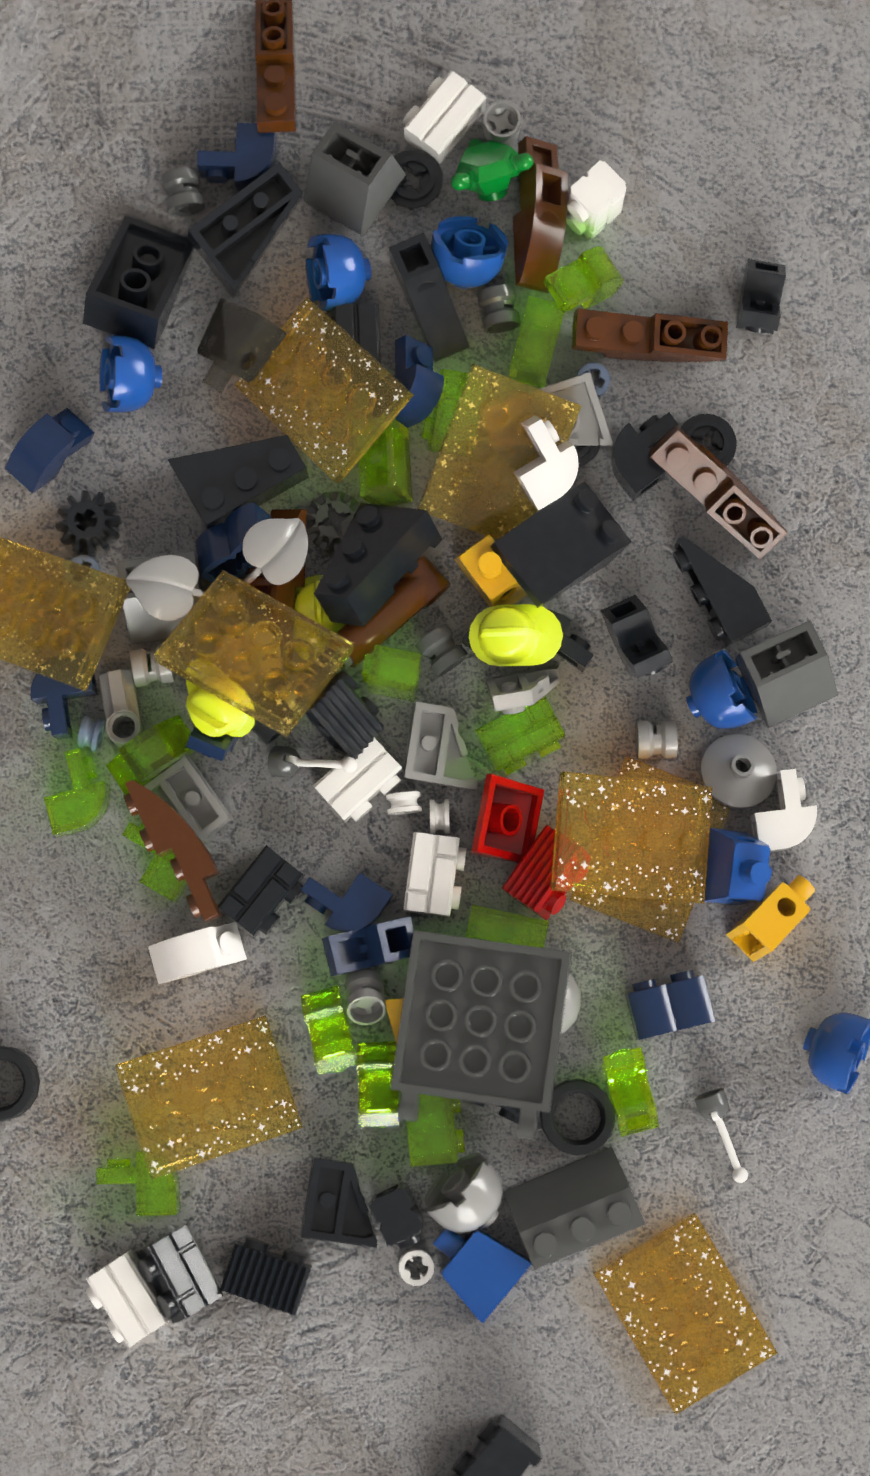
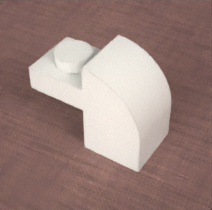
(551, 473)
(791, 823)
(197, 952)

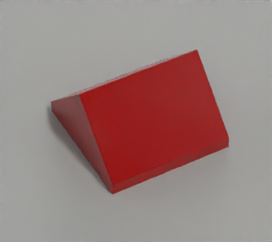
(507, 819)

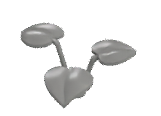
(168, 581)

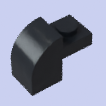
(761, 297)
(631, 456)
(635, 637)

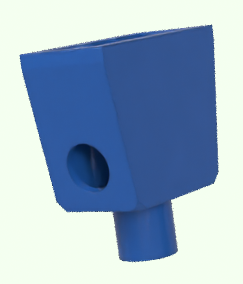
(736, 868)
(480, 1269)

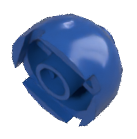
(468, 252)
(336, 271)
(127, 374)
(720, 693)
(838, 1049)

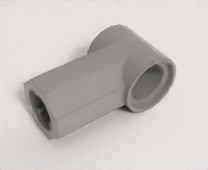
(120, 703)

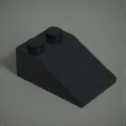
(138, 282)
(561, 544)

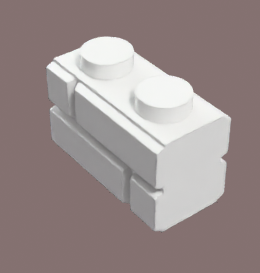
(444, 116)
(595, 200)
(352, 791)
(432, 874)
(126, 1299)

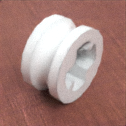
(404, 803)
(439, 816)
(405, 1272)

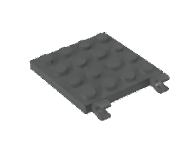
(481, 1025)

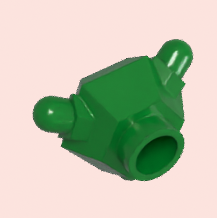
(489, 169)

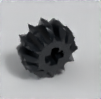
(85, 511)

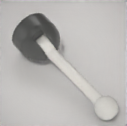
(286, 761)
(714, 1106)

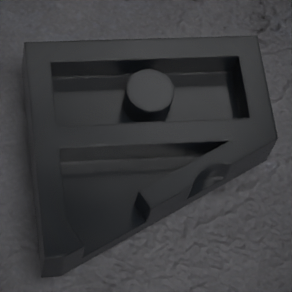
(335, 1205)

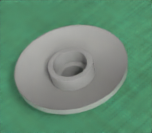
(730, 785)

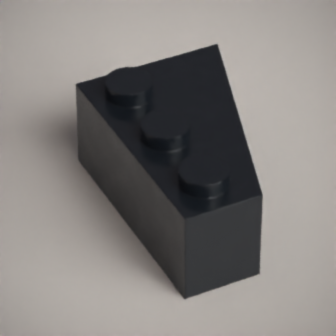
(245, 226)
(238, 475)
(371, 559)
(501, 1451)

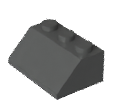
(573, 1208)

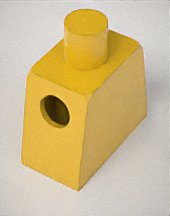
(489, 574)
(772, 918)

